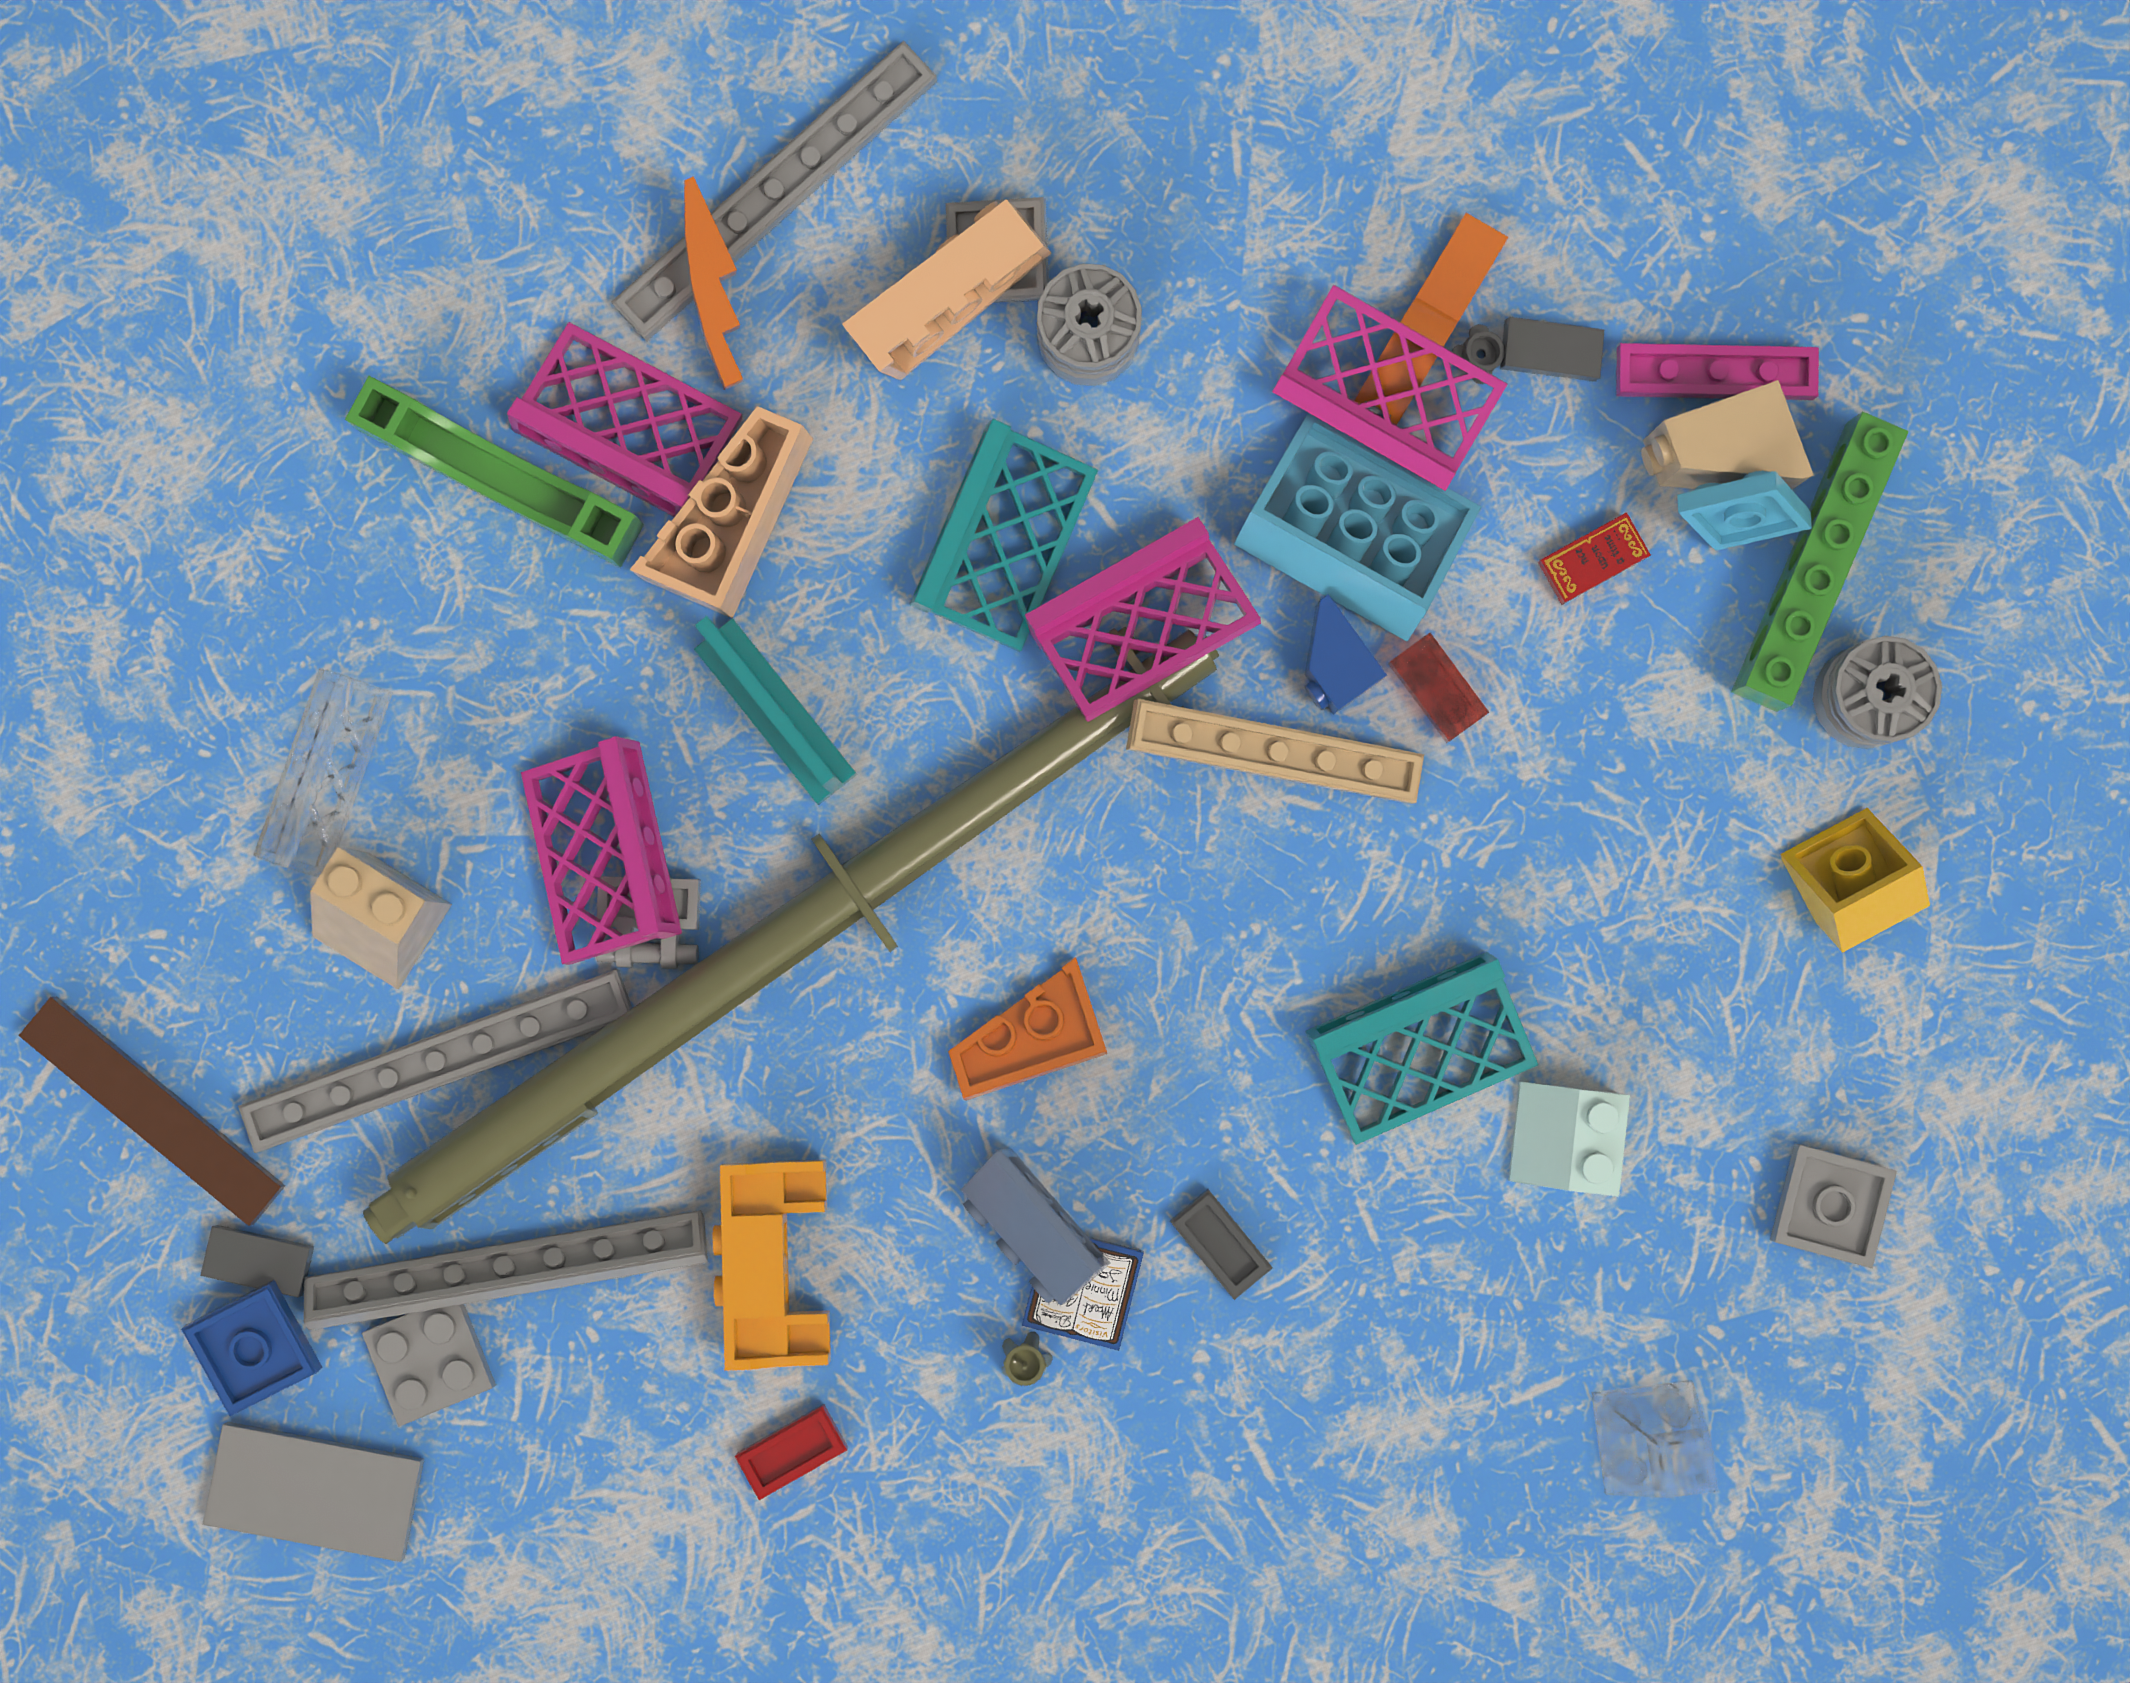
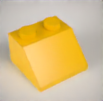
(1857, 879)

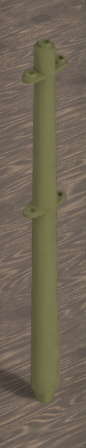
(570, 1088)

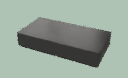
(1552, 349)
(1221, 1244)
(256, 1260)

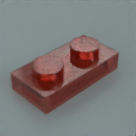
(1438, 687)

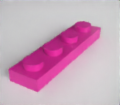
(1714, 370)

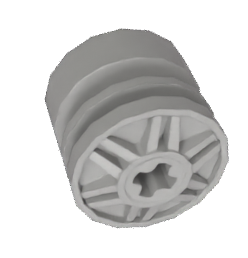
(1083, 352)
(1852, 705)

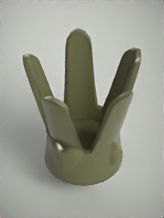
(1025, 1363)

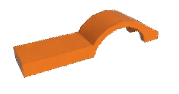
(1437, 308)

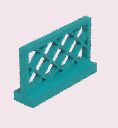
(965, 516)
(773, 709)
(1403, 1009)

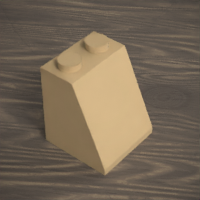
(1728, 442)
(374, 914)

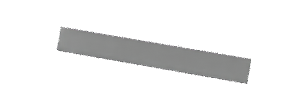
(783, 182)
(435, 1061)
(504, 1270)

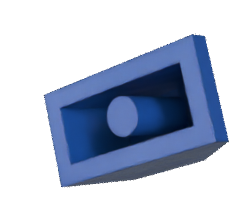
(1338, 660)

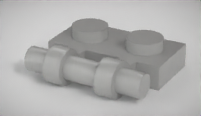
(667, 953)

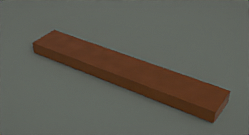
(152, 1110)

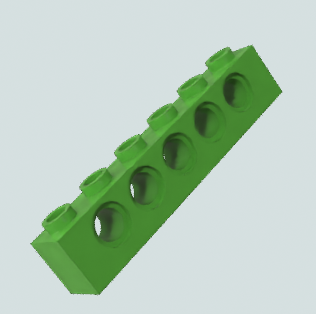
(1819, 562)

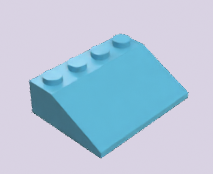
(1357, 527)

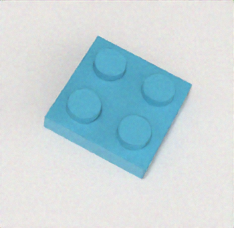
(1744, 510)

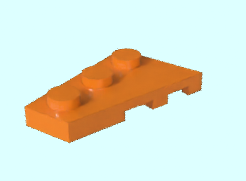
(1032, 1038)

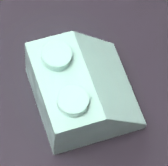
(1569, 1138)

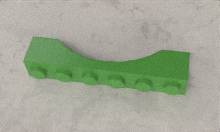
(494, 472)

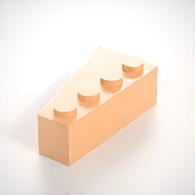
(947, 290)
(729, 516)

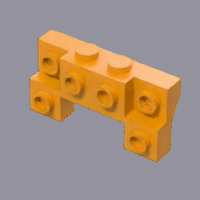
(755, 1265)

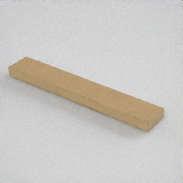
(1274, 751)

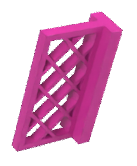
(1366, 425)
(595, 450)
(1128, 581)
(634, 831)

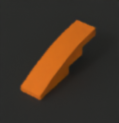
(708, 266)

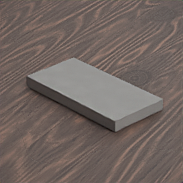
(313, 1491)

